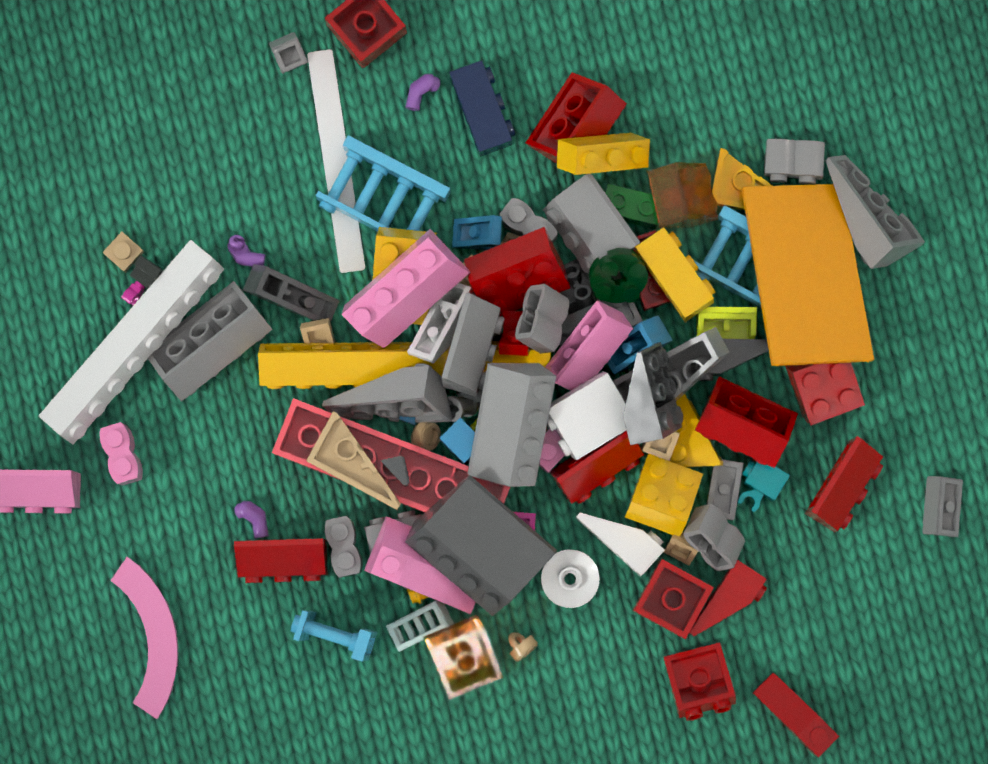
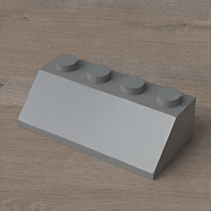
(208, 341)
(512, 423)

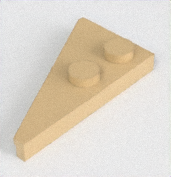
(343, 457)

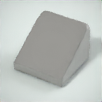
(288, 52)

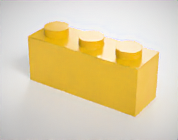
(603, 153)
(675, 274)

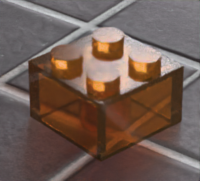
(682, 195)
(463, 657)

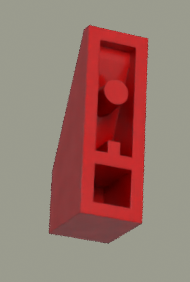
(734, 592)
(796, 715)

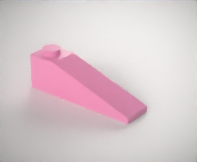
(402, 565)

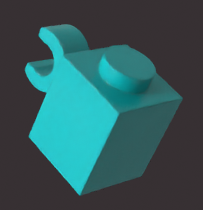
(764, 481)

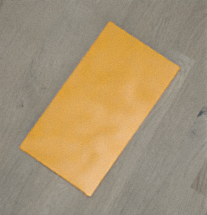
(806, 275)

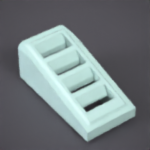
(441, 613)

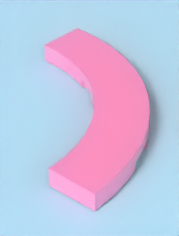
(160, 635)

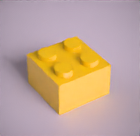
(664, 495)

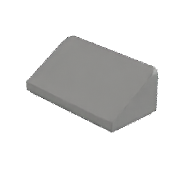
(942, 506)

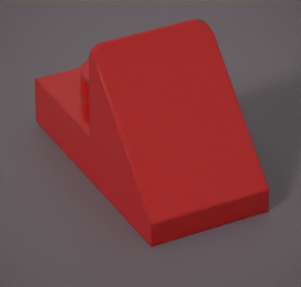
(508, 343)

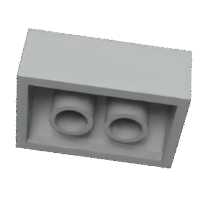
(589, 221)
(472, 345)

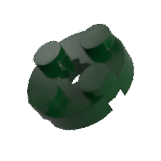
(624, 289)

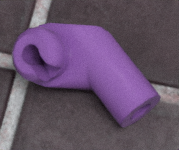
(419, 87)

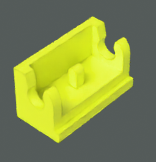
(729, 321)

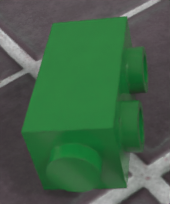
(633, 205)

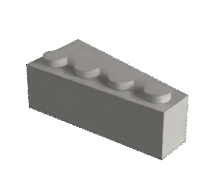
(687, 362)

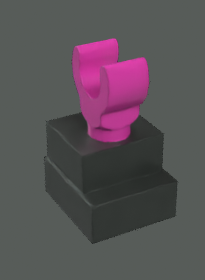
(145, 274)

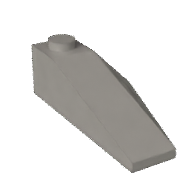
(874, 226)

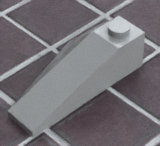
(403, 393)

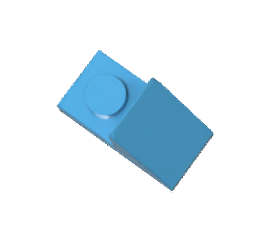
(477, 232)

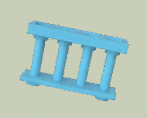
(381, 167)
(730, 222)
(359, 643)

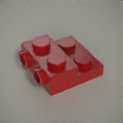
(700, 681)

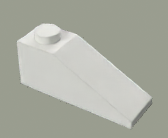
(439, 325)
(628, 543)

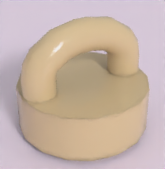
(426, 435)
(523, 649)

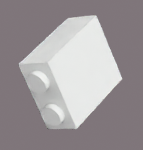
(587, 416)

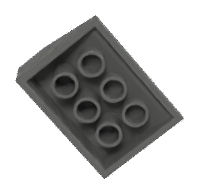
(480, 545)

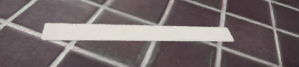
(334, 156)

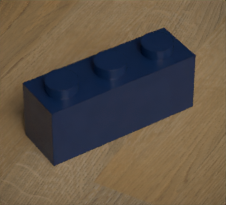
(482, 108)

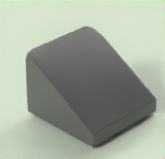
(398, 468)

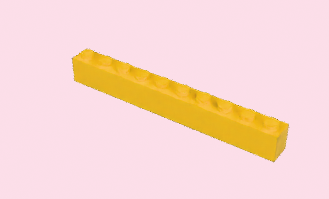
(350, 363)

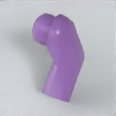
(242, 254)
(255, 515)

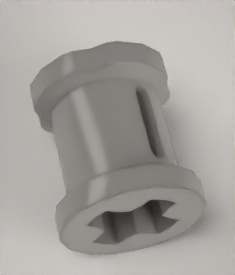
(462, 407)

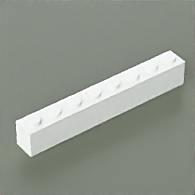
(131, 342)

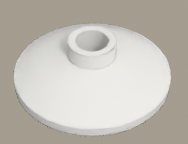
(584, 571)

